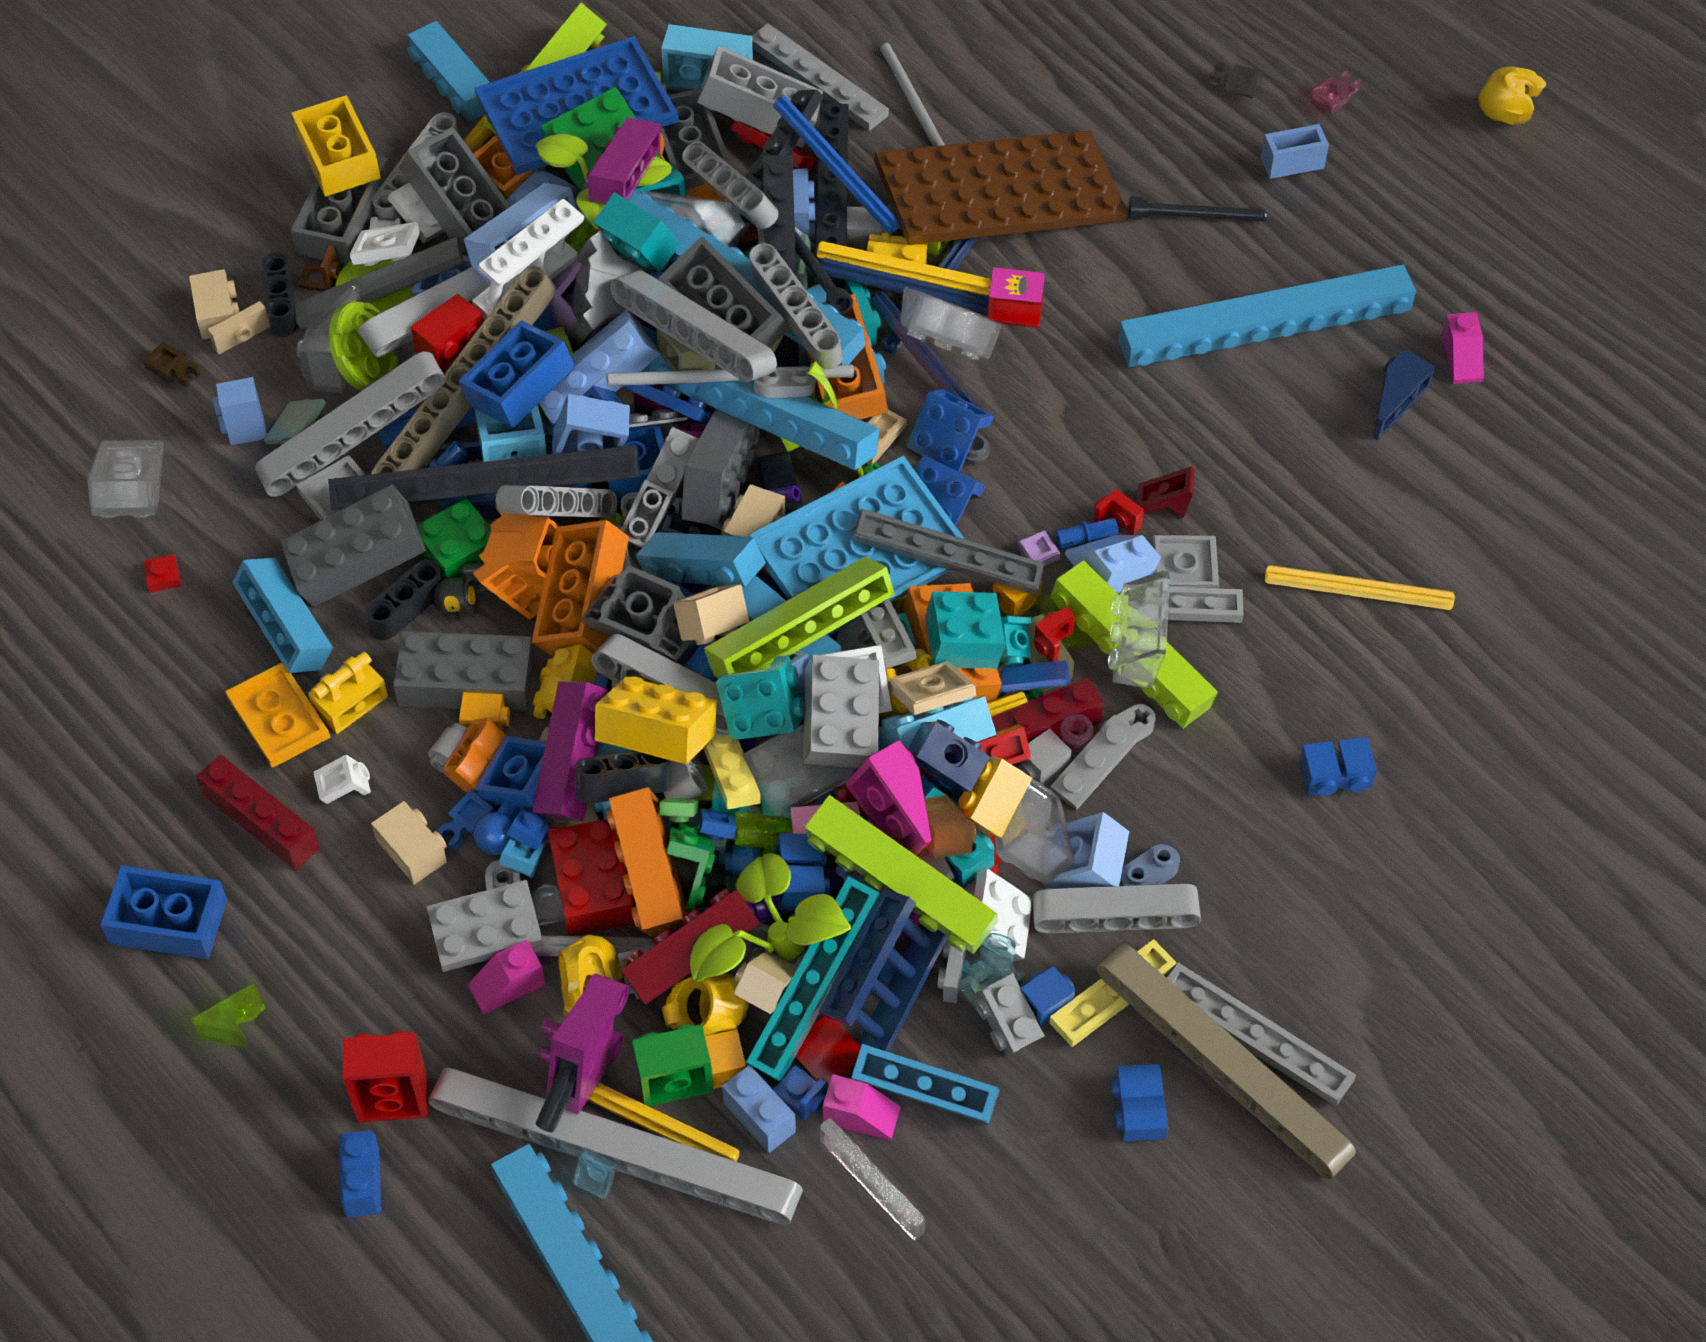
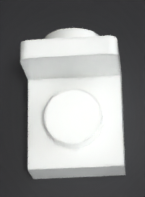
(341, 778)

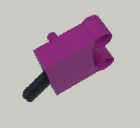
(581, 1049)

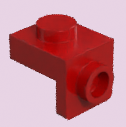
(1051, 630)

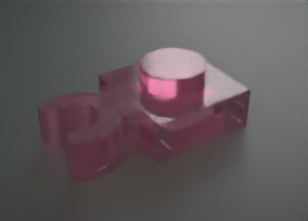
(1335, 94)

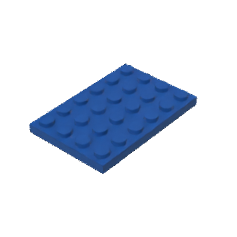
(534, 97)

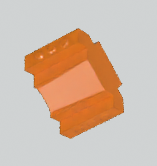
(517, 560)

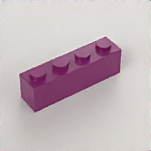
(624, 160)
(568, 741)

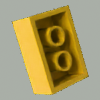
(336, 145)
(655, 719)

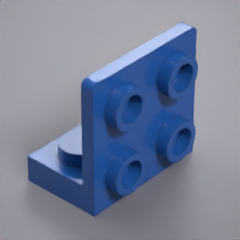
(947, 428)
(948, 486)

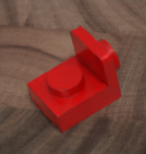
(1122, 509)

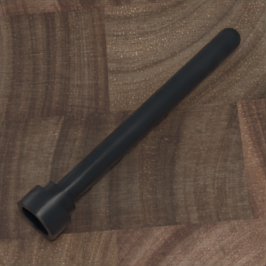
(1140, 208)
(836, 297)

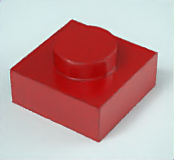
(162, 573)

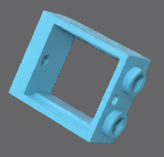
(500, 445)

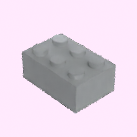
(840, 711)

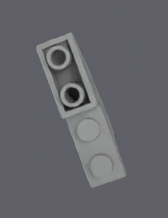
(659, 489)

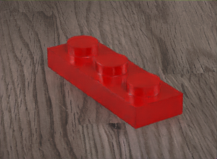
(753, 136)

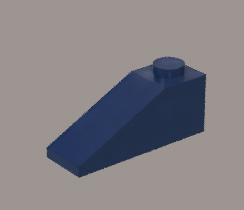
(1404, 383)

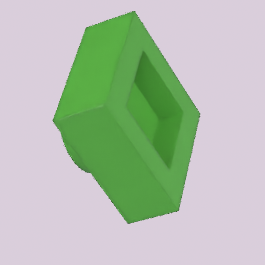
(679, 809)

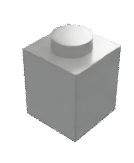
(860, 226)
(1048, 759)

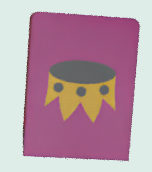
(1016, 297)

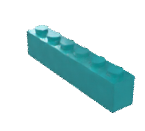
(810, 986)

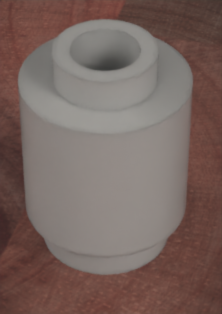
(445, 745)

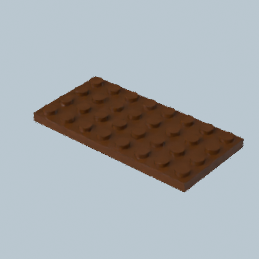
(999, 187)

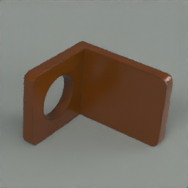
(329, 268)

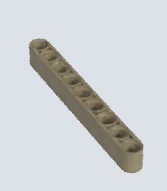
(523, 302)
(1226, 1061)

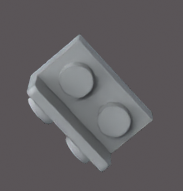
(1008, 1015)

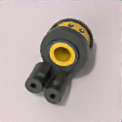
(460, 592)

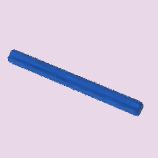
(836, 164)

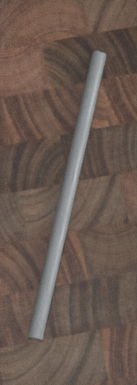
(911, 95)
(702, 376)

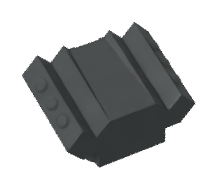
(592, 295)
(641, 610)

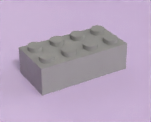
(748, 90)

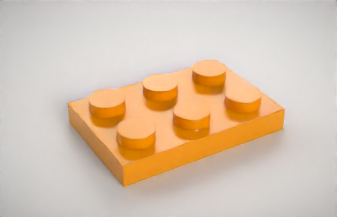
(277, 715)

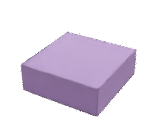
(1039, 548)

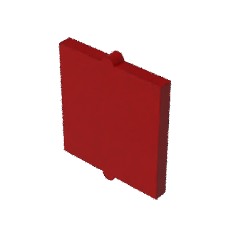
(828, 1051)

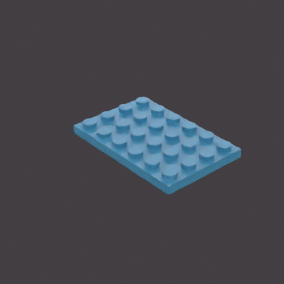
(818, 537)

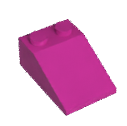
(893, 796)

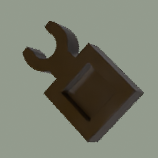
(170, 362)

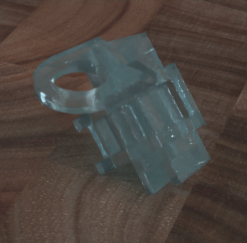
(993, 961)

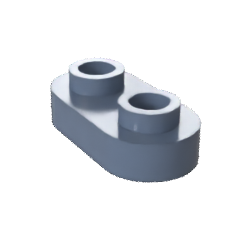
(1151, 868)

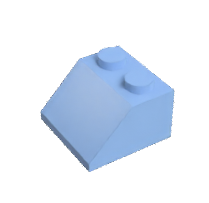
(1117, 558)
(1098, 853)

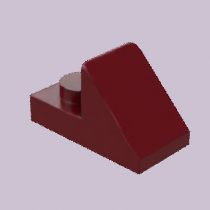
(1166, 491)

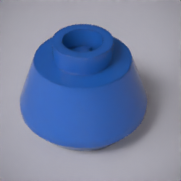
(740, 858)

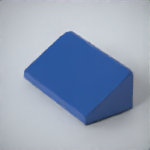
(1035, 676)

